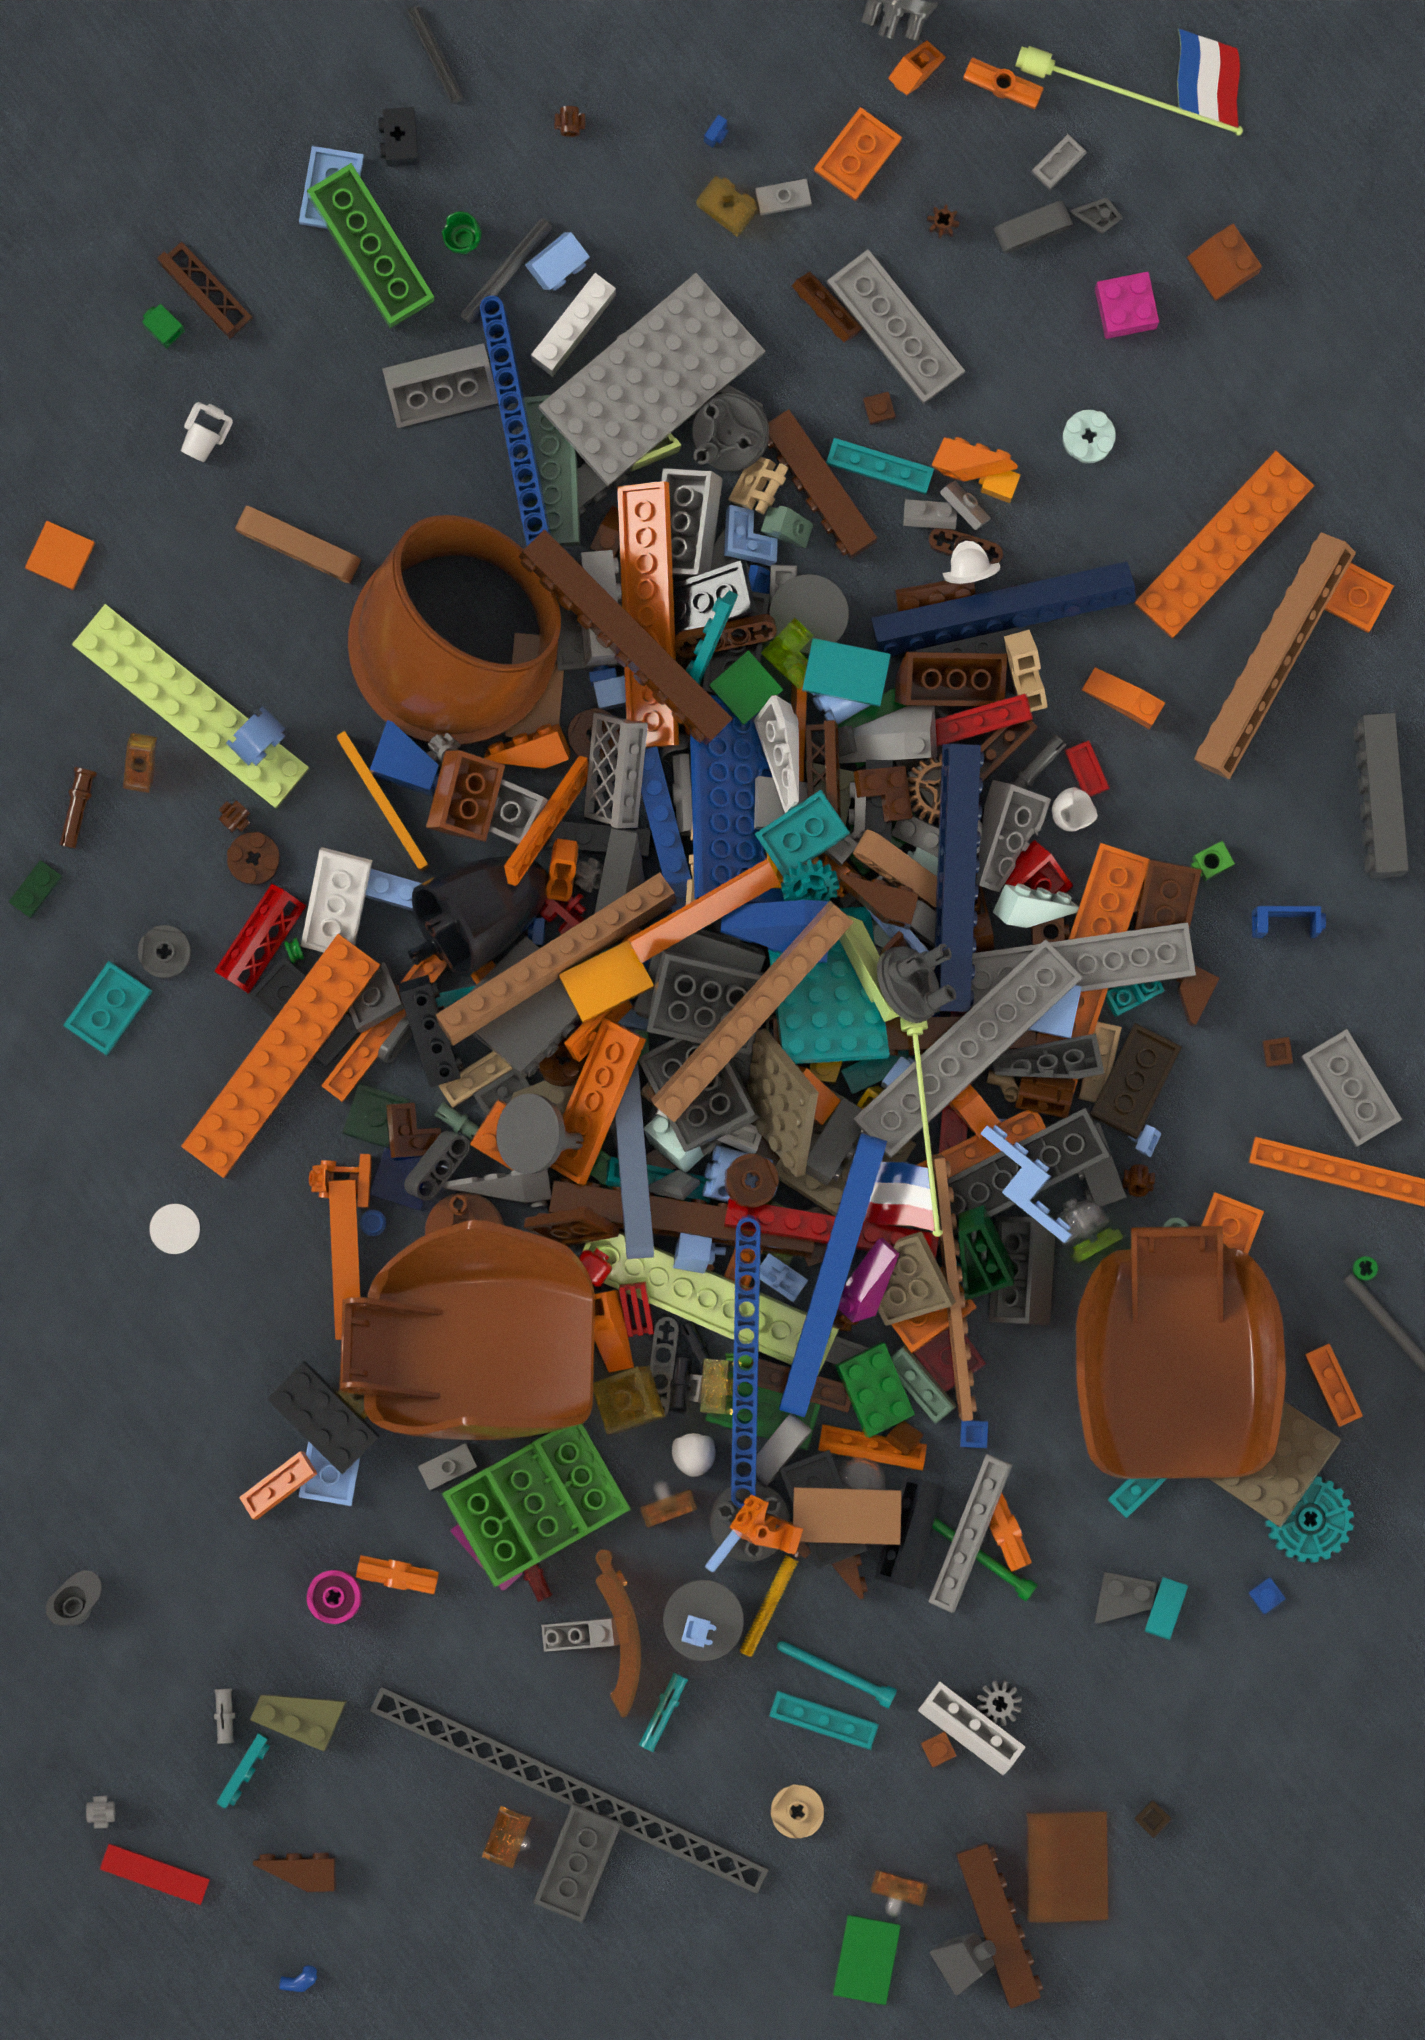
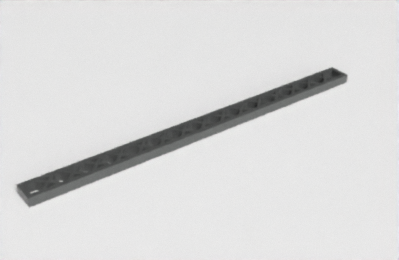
(578, 1784)

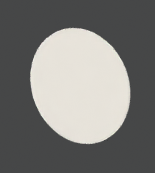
(174, 1228)

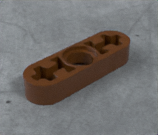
(944, 548)

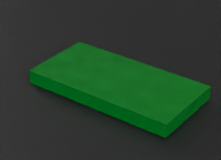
(768, 1413)

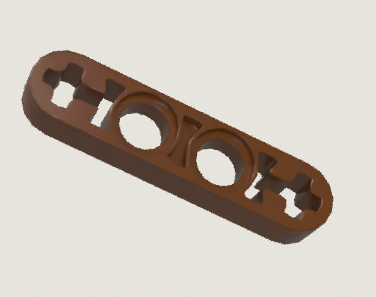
(726, 640)

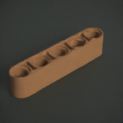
(297, 544)
(896, 866)

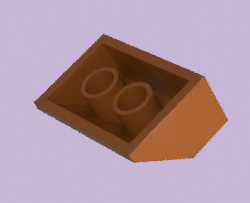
(465, 795)

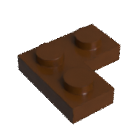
(892, 787)
(403, 1132)

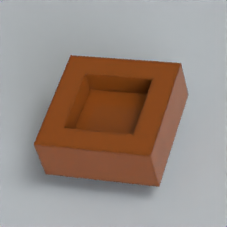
(938, 1749)

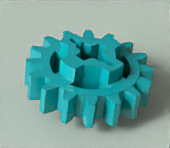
(810, 882)

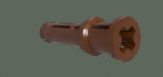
(79, 795)

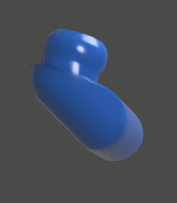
(301, 1982)

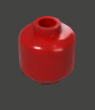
(596, 1266)

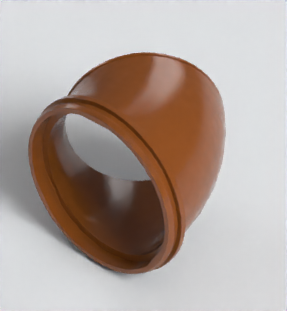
(419, 676)

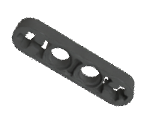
(664, 1368)

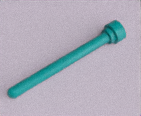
(883, 1694)

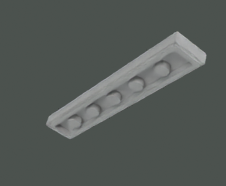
(970, 1533)

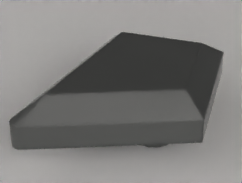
(1098, 215)
(675, 1185)

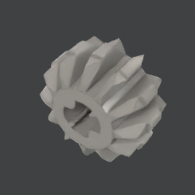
(1006, 1698)

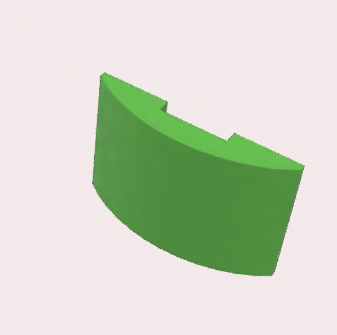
(535, 1502)

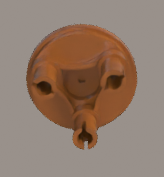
(461, 1208)

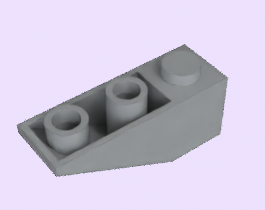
(580, 1634)

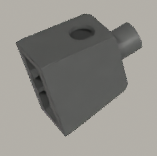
(963, 1960)

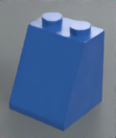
(404, 762)

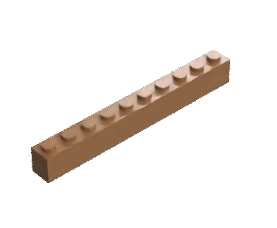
(1274, 655)
(555, 958)
(752, 1011)

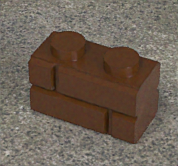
(1045, 1095)

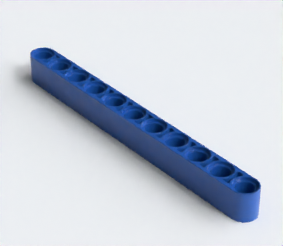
(513, 419)
(832, 1275)
(749, 1348)

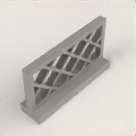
(626, 771)

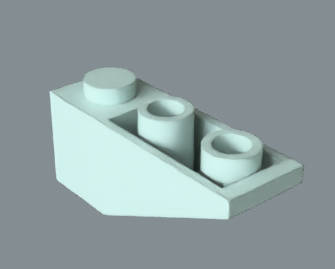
(1030, 907)

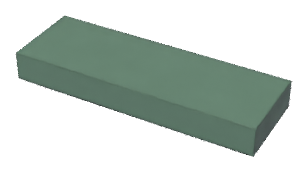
(922, 1385)

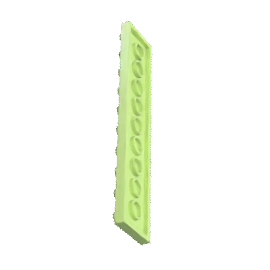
(184, 702)
(706, 1299)

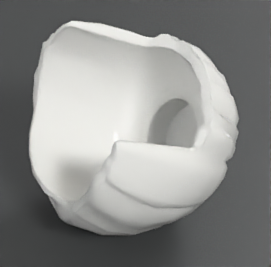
(1073, 810)
(693, 1454)

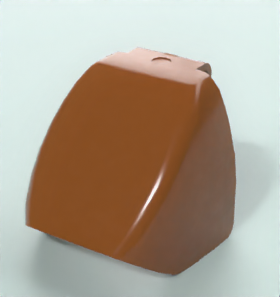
(473, 1336)
(1180, 1358)

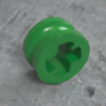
(294, 950)
(1373, 1267)

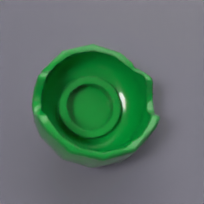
(461, 232)

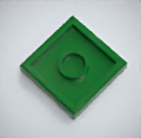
(745, 687)

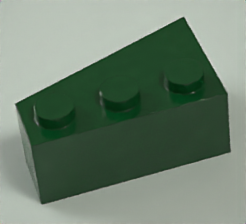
(983, 1255)

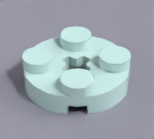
(1095, 422)

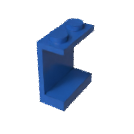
(1261, 914)

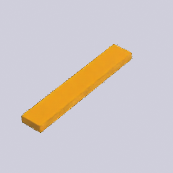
(382, 801)

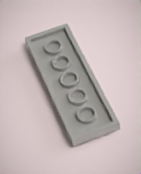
(895, 326)

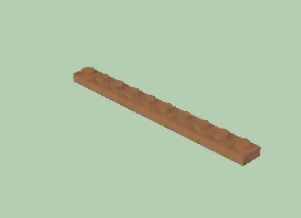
(953, 1274)

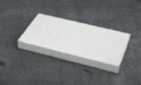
(335, 899)

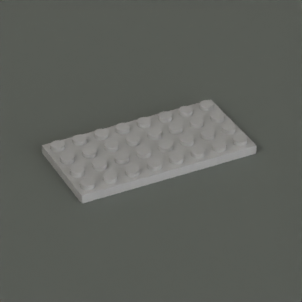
(651, 379)

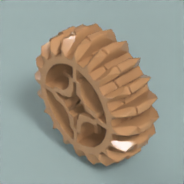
(928, 786)

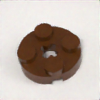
(578, 731)
(255, 843)
(561, 1074)
(737, 1174)

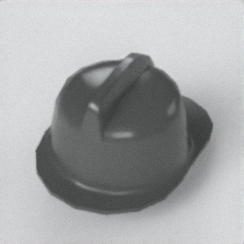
(74, 1599)

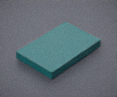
(846, 672)
(802, 833)
(107, 1008)

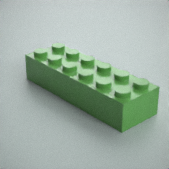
(370, 245)

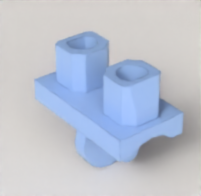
(781, 1277)

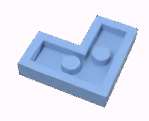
(742, 542)

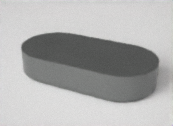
(396, 1041)

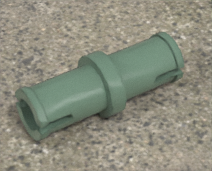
(457, 1121)

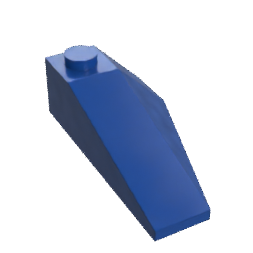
(772, 922)

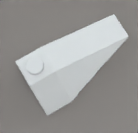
(780, 741)

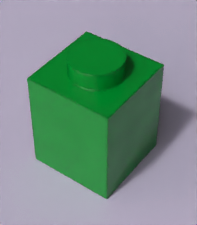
(162, 325)

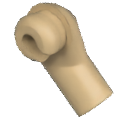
(1007, 1084)

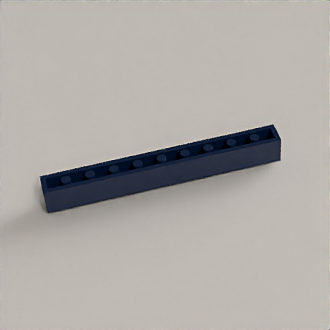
(1004, 609)
(958, 869)

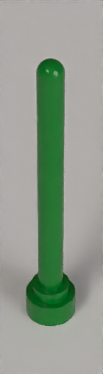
(1022, 1586)

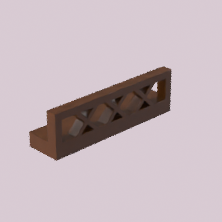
(196, 294)
(832, 765)

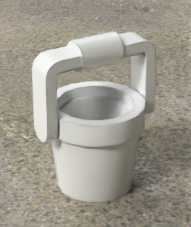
(200, 440)

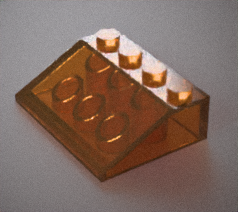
(1067, 1866)

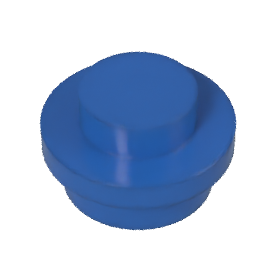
(373, 1222)

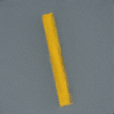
(768, 1607)

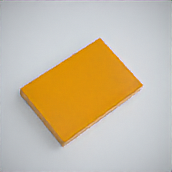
(606, 981)

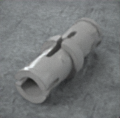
(224, 1715)

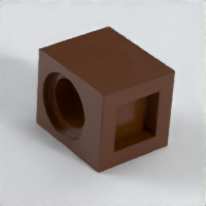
(1038, 937)

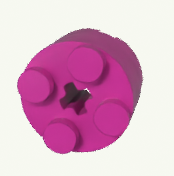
(320, 1591)

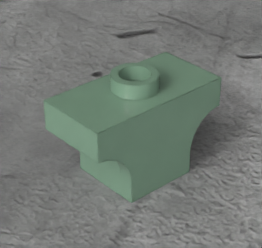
(787, 526)

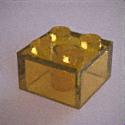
(628, 1400)

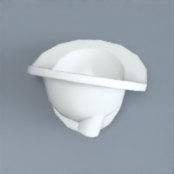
(970, 564)

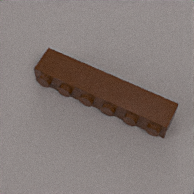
(820, 486)
(998, 1924)

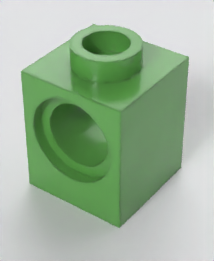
(1222, 855)

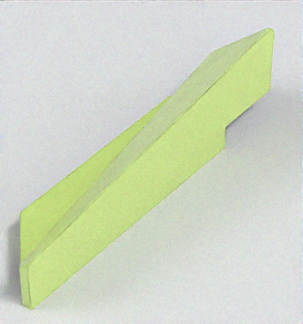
(864, 961)

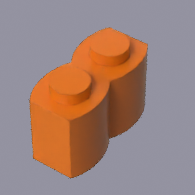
(562, 869)

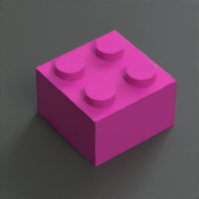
(1126, 305)

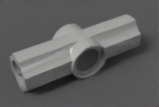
(682, 793)

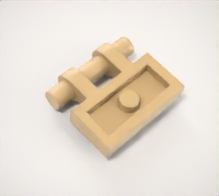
(752, 481)

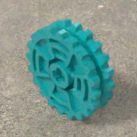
(1329, 1528)

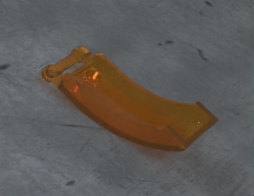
(612, 1587)

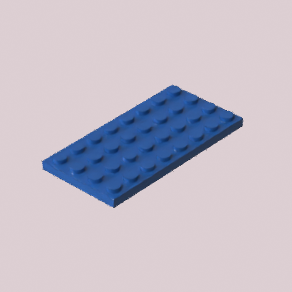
(725, 806)

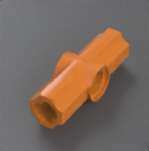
(1018, 91)
(1008, 1536)
(397, 1574)

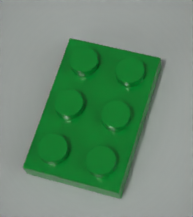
(875, 1389)

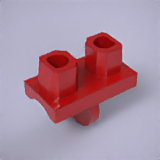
(565, 910)

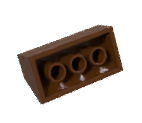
(951, 679)

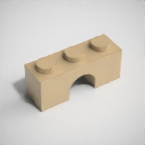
(1024, 668)

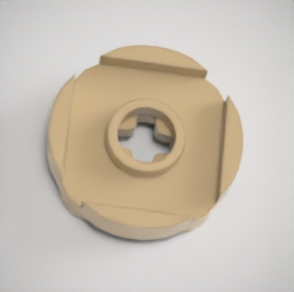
(812, 1810)

